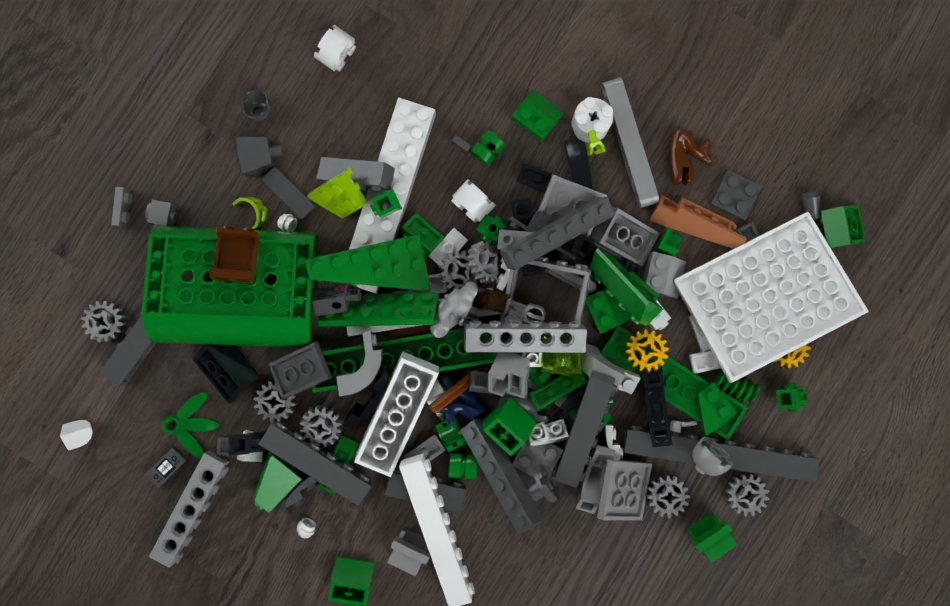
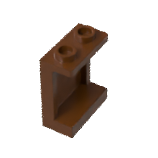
(235, 255)

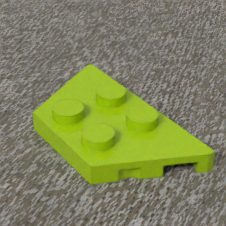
(339, 195)

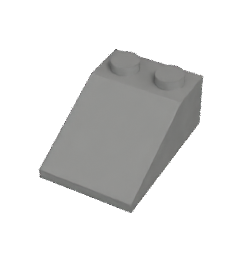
(625, 236)

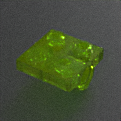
(561, 363)

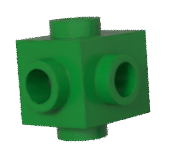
(488, 222)
(791, 397)

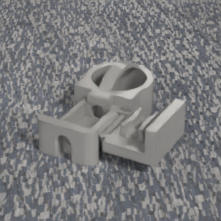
(518, 311)

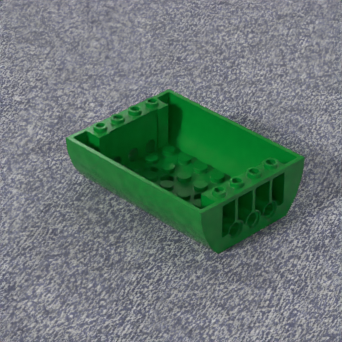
(222, 309)

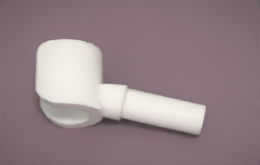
(675, 426)

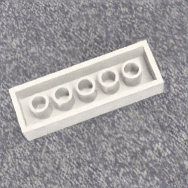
(396, 414)

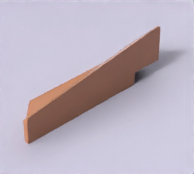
(696, 221)

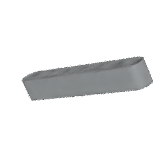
(630, 143)

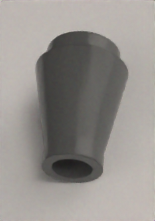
(811, 203)

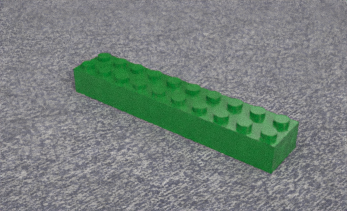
(445, 352)

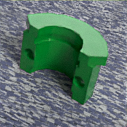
(450, 434)

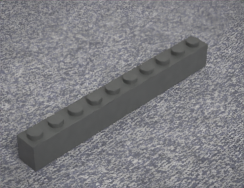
(744, 458)

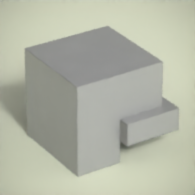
(509, 374)
(409, 552)

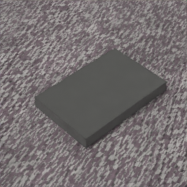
(300, 370)

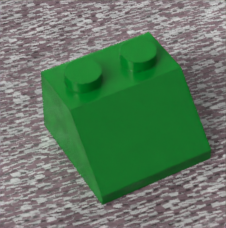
(537, 116)
(842, 226)
(605, 311)

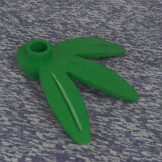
(183, 424)

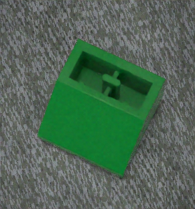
(509, 425)
(351, 581)

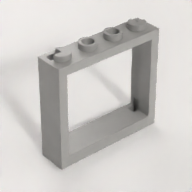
(558, 265)

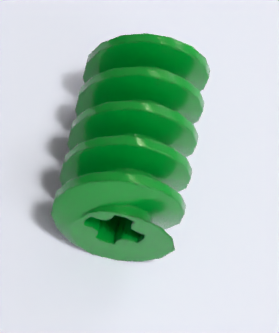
(741, 387)

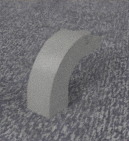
(594, 360)
(356, 381)
(591, 487)

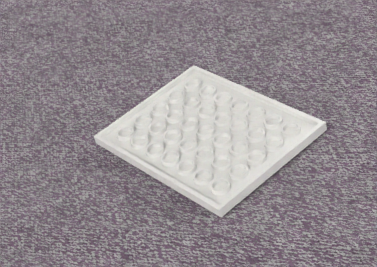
(769, 297)

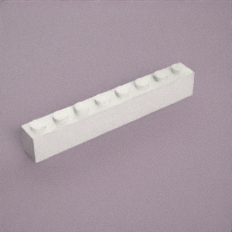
(436, 530)

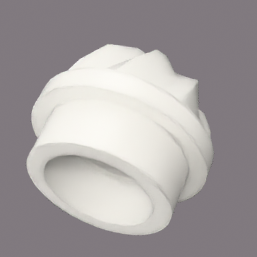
(287, 223)
(306, 528)

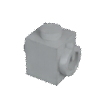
(161, 213)

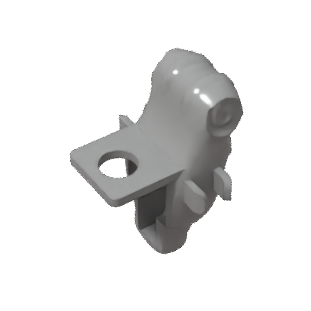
(455, 310)

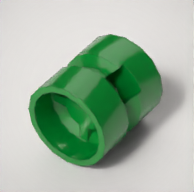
(483, 153)
(462, 466)

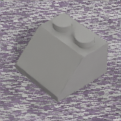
(661, 272)

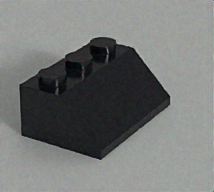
(226, 370)

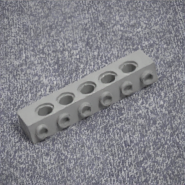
(553, 344)
(163, 551)

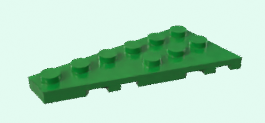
(384, 264)

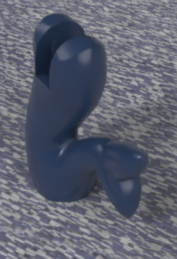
(470, 406)

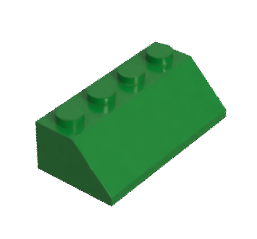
(624, 288)

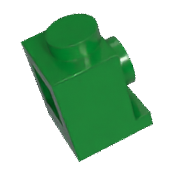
(389, 197)

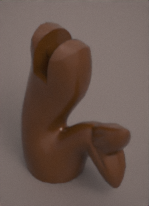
(680, 164)

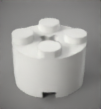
(334, 48)
(595, 110)
(473, 200)

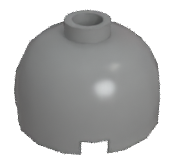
(710, 458)

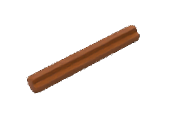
(457, 389)

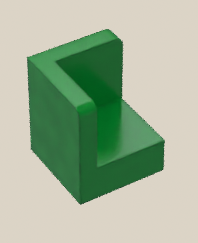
(668, 243)

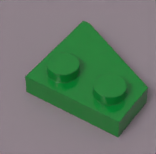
(713, 408)

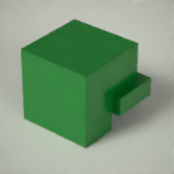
(711, 537)

